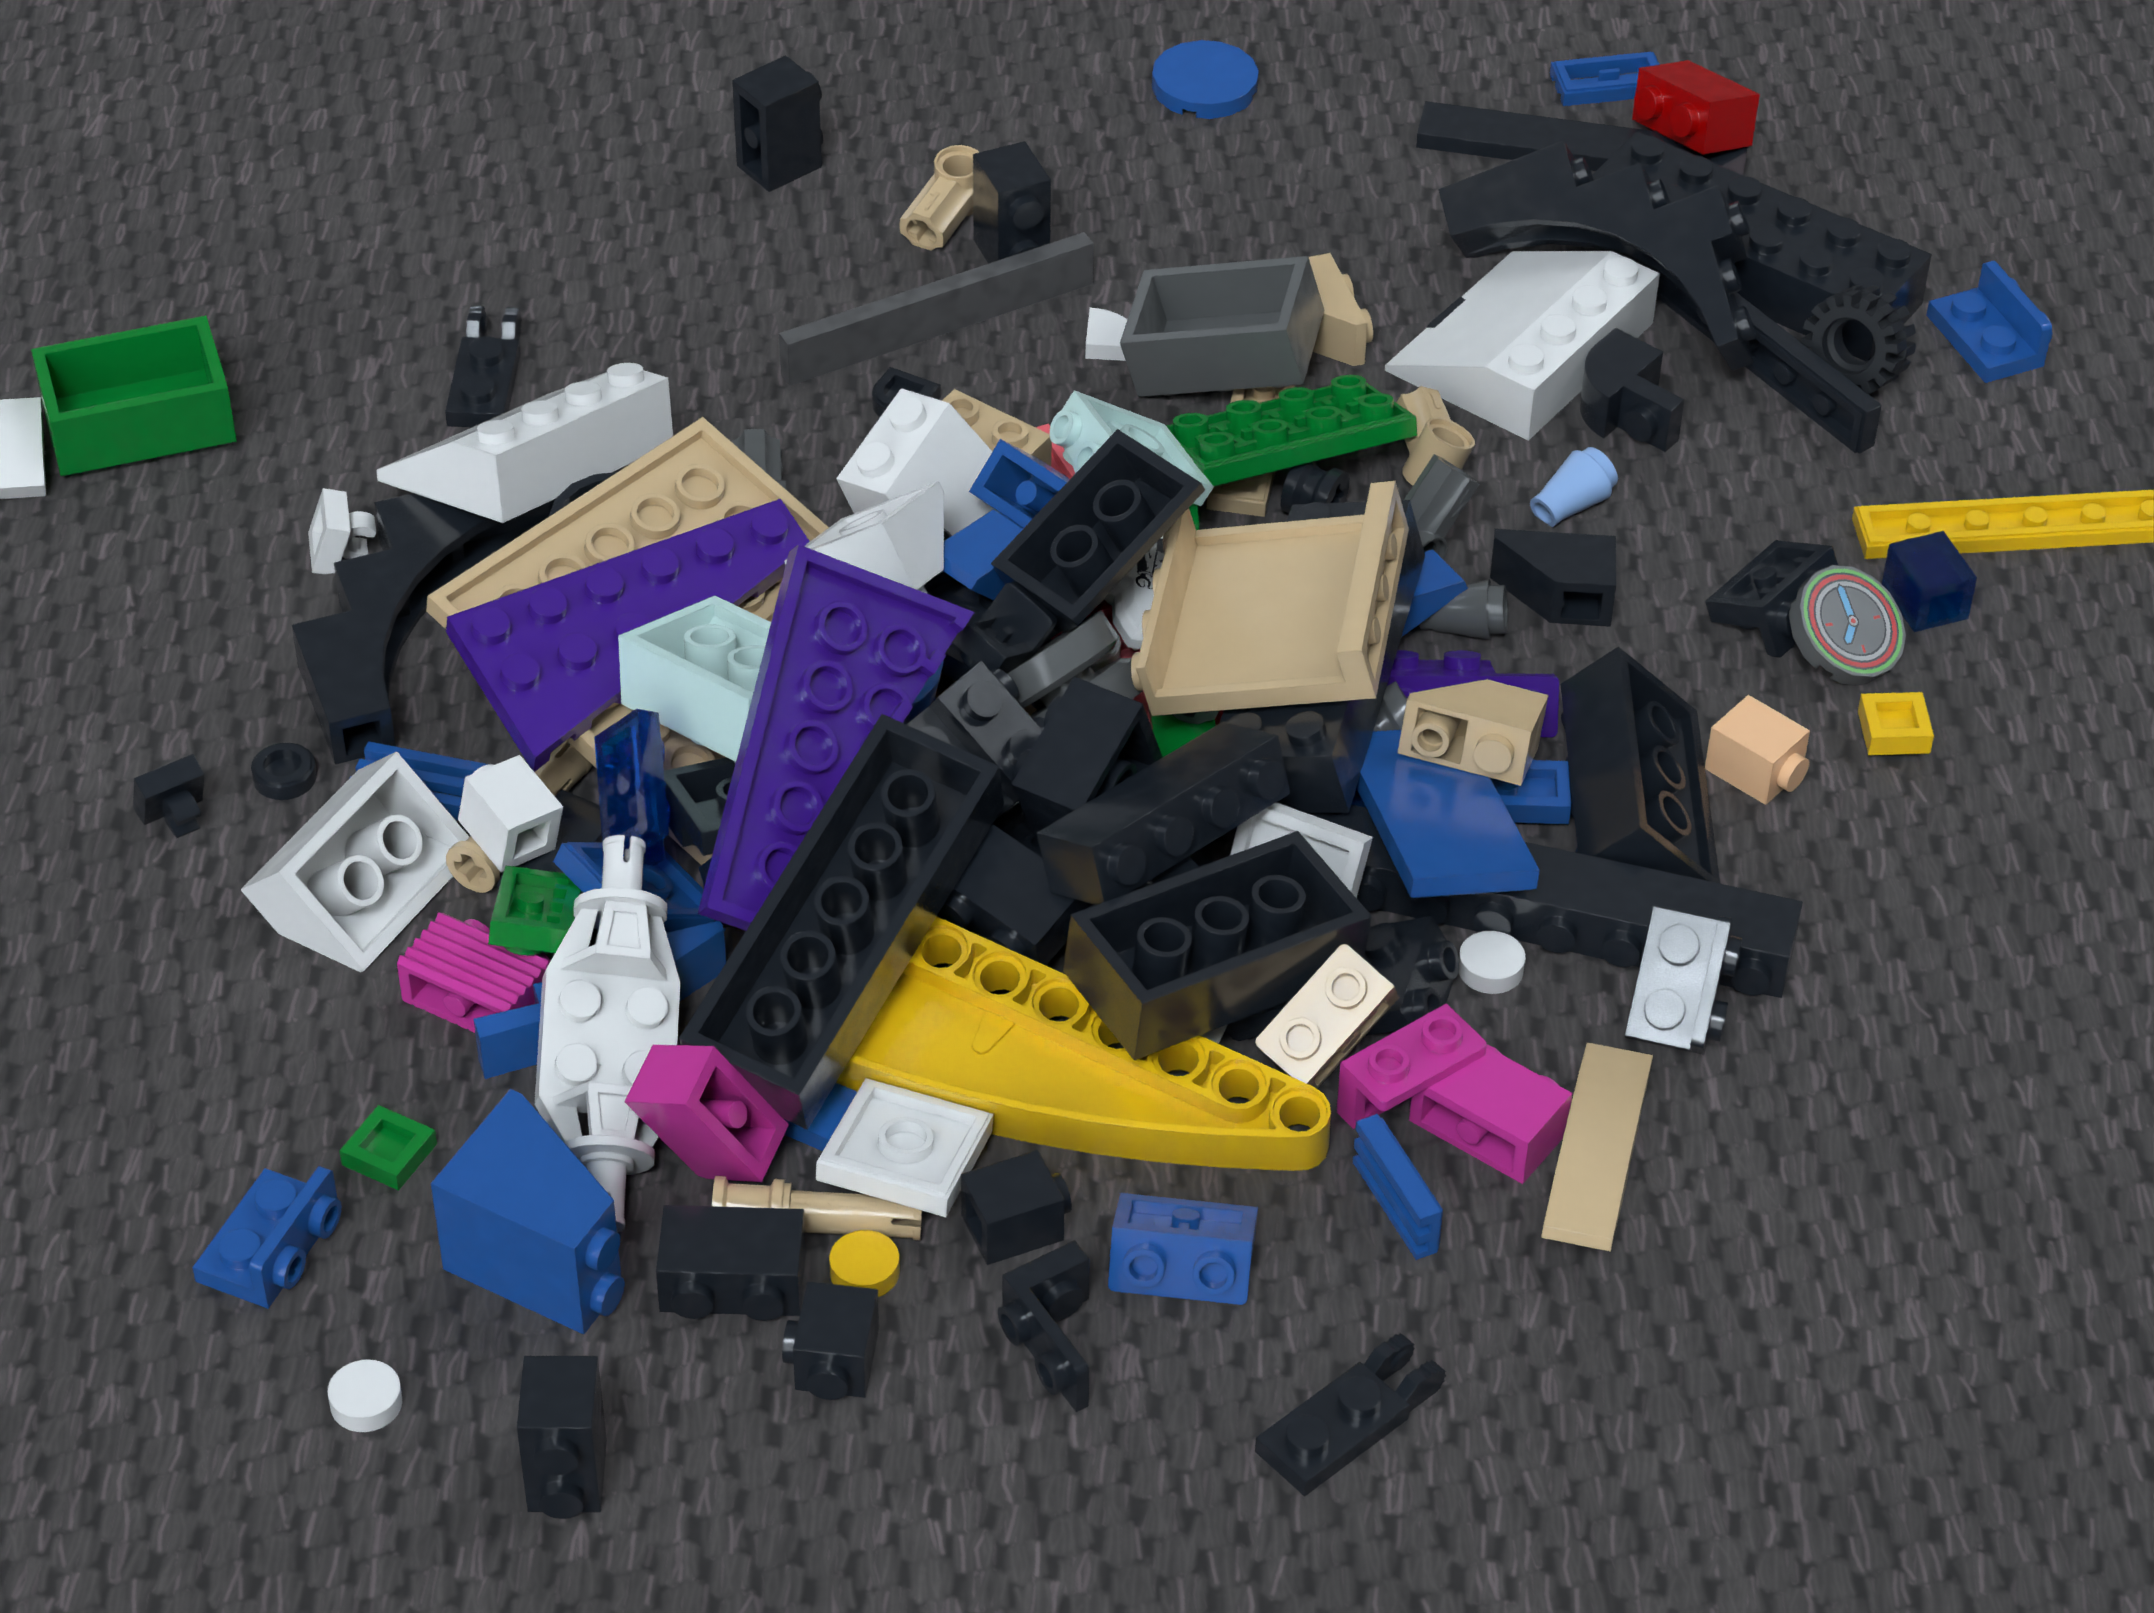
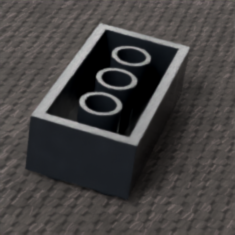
(1212, 943)

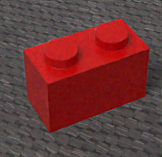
(1695, 107)

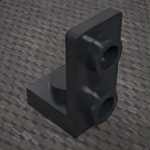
(1032, 1302)

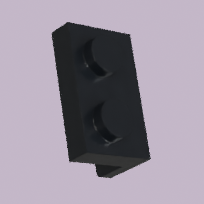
(1417, 963)

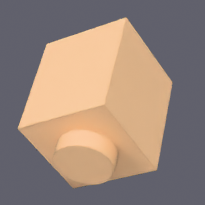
(1758, 750)

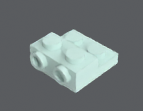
(1089, 422)

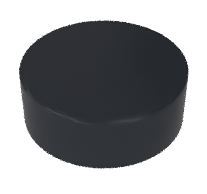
(283, 771)

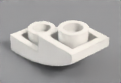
(22, 448)

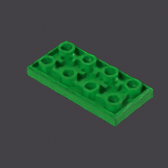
(1291, 429)

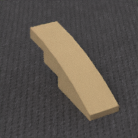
(1597, 1147)

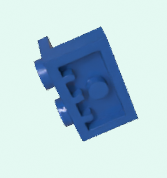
(1994, 325)
(269, 1236)
(1182, 1248)

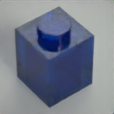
(1929, 581)

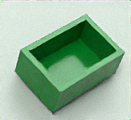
(134, 395)

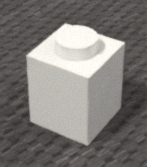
(510, 812)

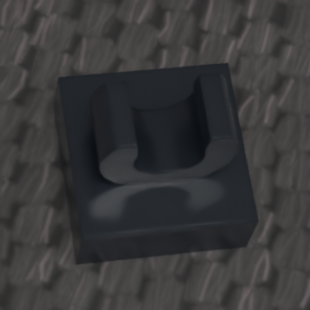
(171, 794)

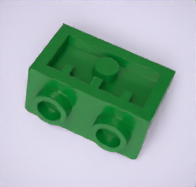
(532, 910)

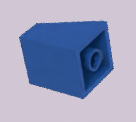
(529, 1219)

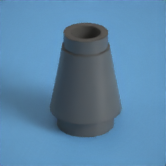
(1473, 613)

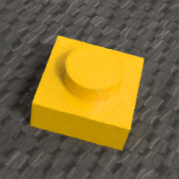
(1895, 723)

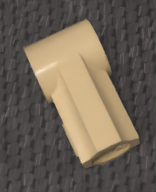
(942, 201)
(1434, 433)

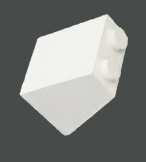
(913, 447)

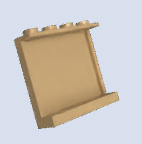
(1272, 611)

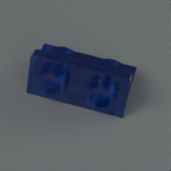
(633, 782)

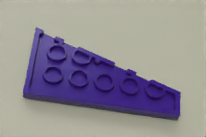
(554, 648)
(832, 663)

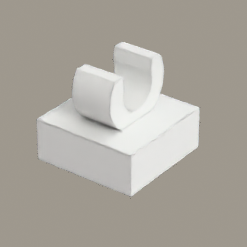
(334, 531)

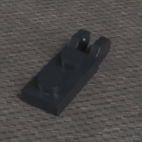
(484, 370)
(1347, 1416)

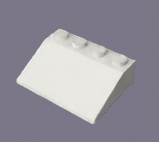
(1526, 332)
(542, 445)

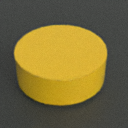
(865, 1261)

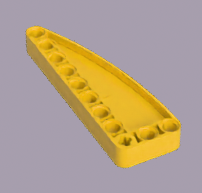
(1061, 1079)

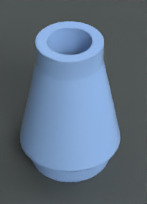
(1577, 485)

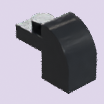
(1625, 392)

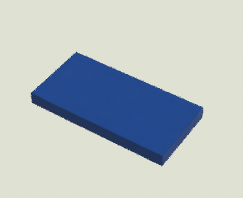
(1442, 825)

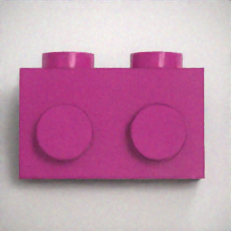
(1406, 1063)

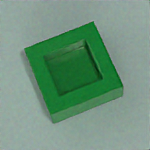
(388, 1147)

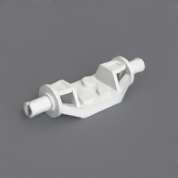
(603, 1016)

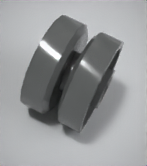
(1069, 656)

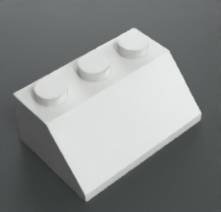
(359, 865)

